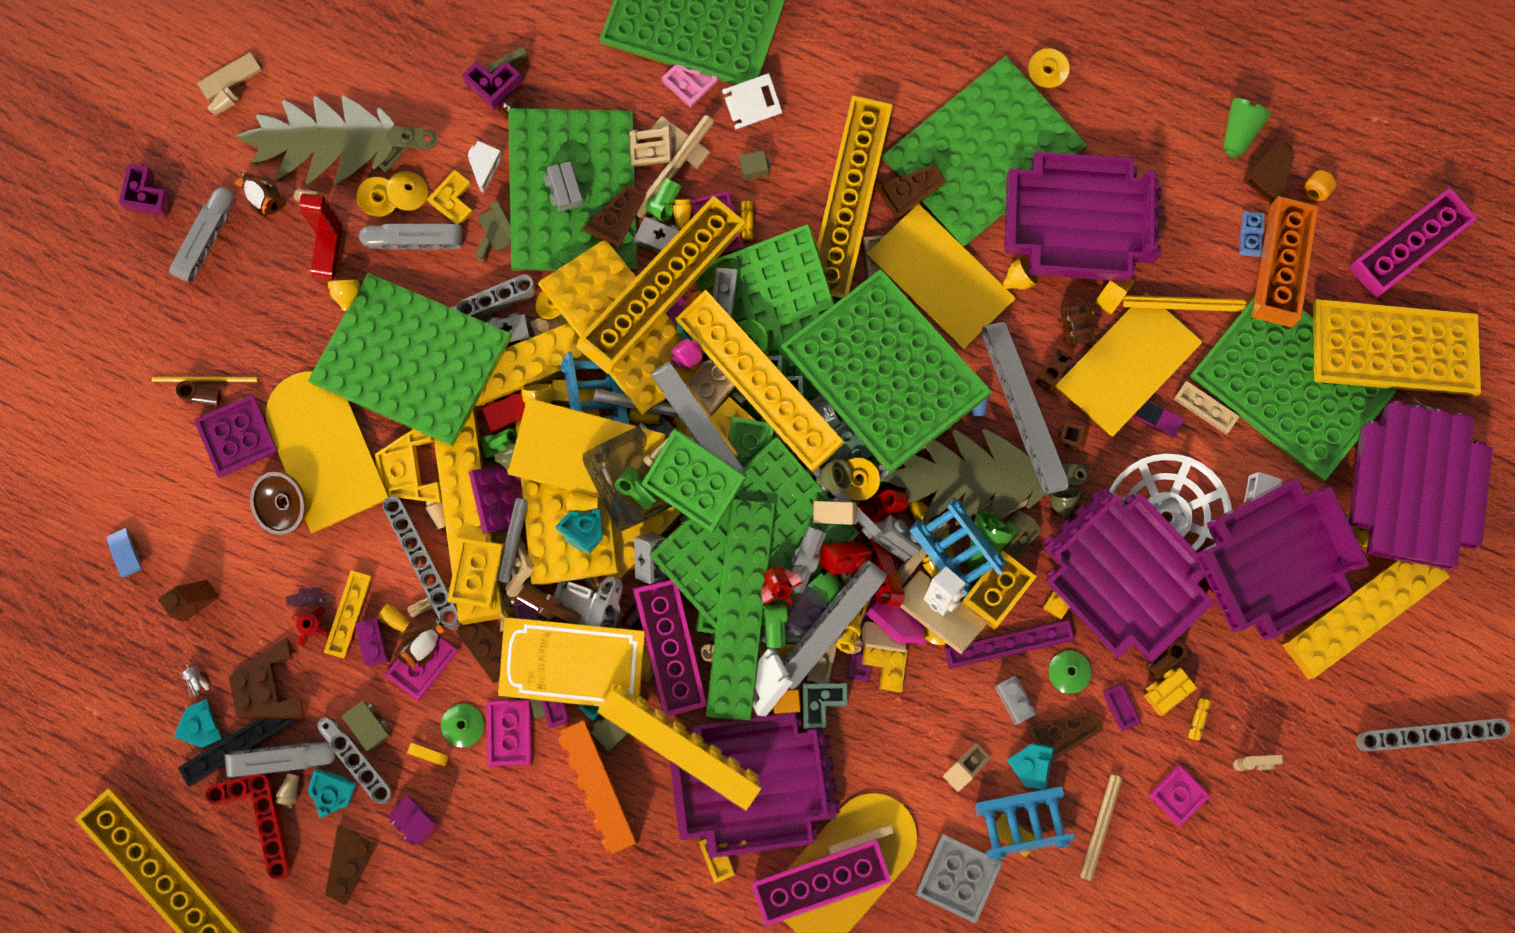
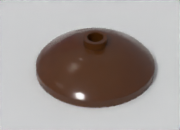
(270, 505)

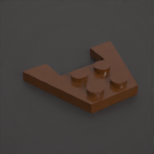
(256, 689)

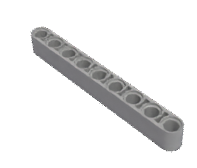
(1024, 408)

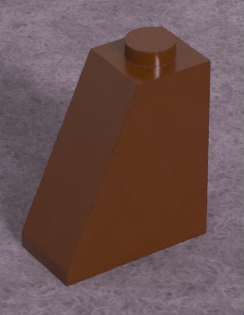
(1272, 172)
(188, 599)

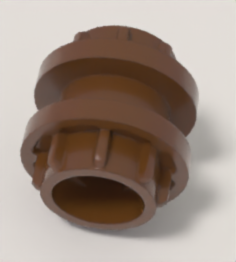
(1077, 324)

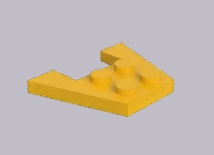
(400, 469)

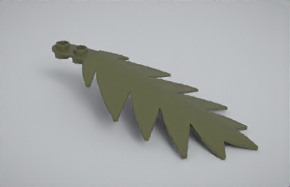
(356, 139)
(977, 475)

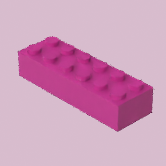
(1412, 243)
(669, 647)
(821, 882)

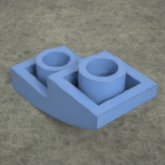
(1251, 234)
(123, 553)

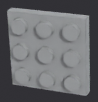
(958, 878)

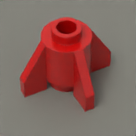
(779, 584)
(315, 627)

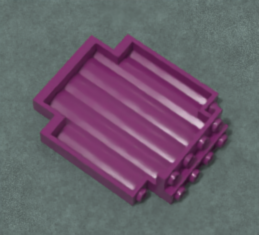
(1083, 216)
(1420, 485)
(1281, 558)
(1126, 574)
(792, 792)

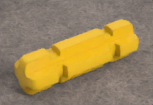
(747, 216)
(1199, 719)

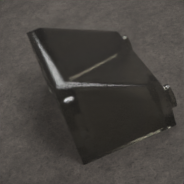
(605, 466)

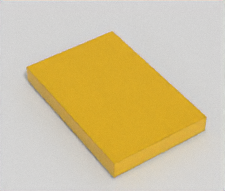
(475, 573)

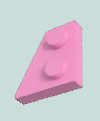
(688, 84)

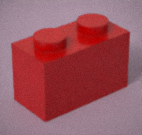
(504, 413)
(844, 556)

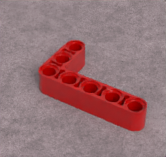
(328, 234)
(878, 508)
(262, 817)

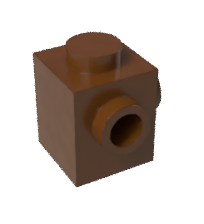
(1073, 435)

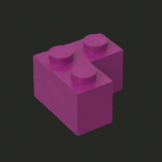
(492, 87)
(139, 195)
(413, 821)

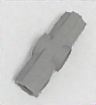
(806, 556)

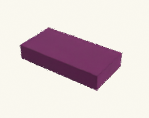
(1121, 707)

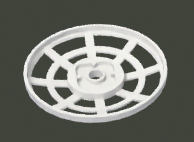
(1171, 501)

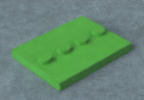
(694, 480)

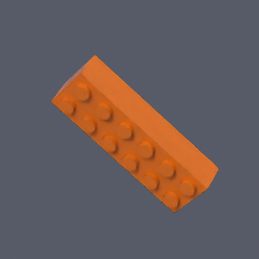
(1285, 262)
(598, 787)

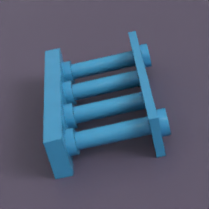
(569, 366)
(936, 548)
(1030, 802)

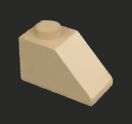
(966, 767)

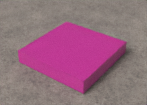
(1179, 795)

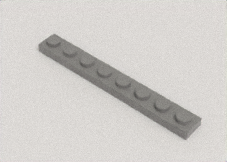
(869, 527)

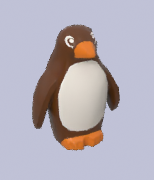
(261, 194)
(419, 643)

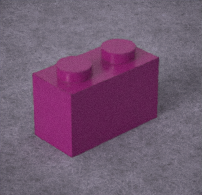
(372, 642)

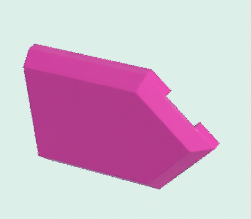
(898, 624)

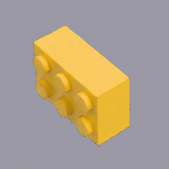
(997, 594)

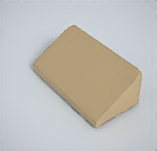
(876, 637)

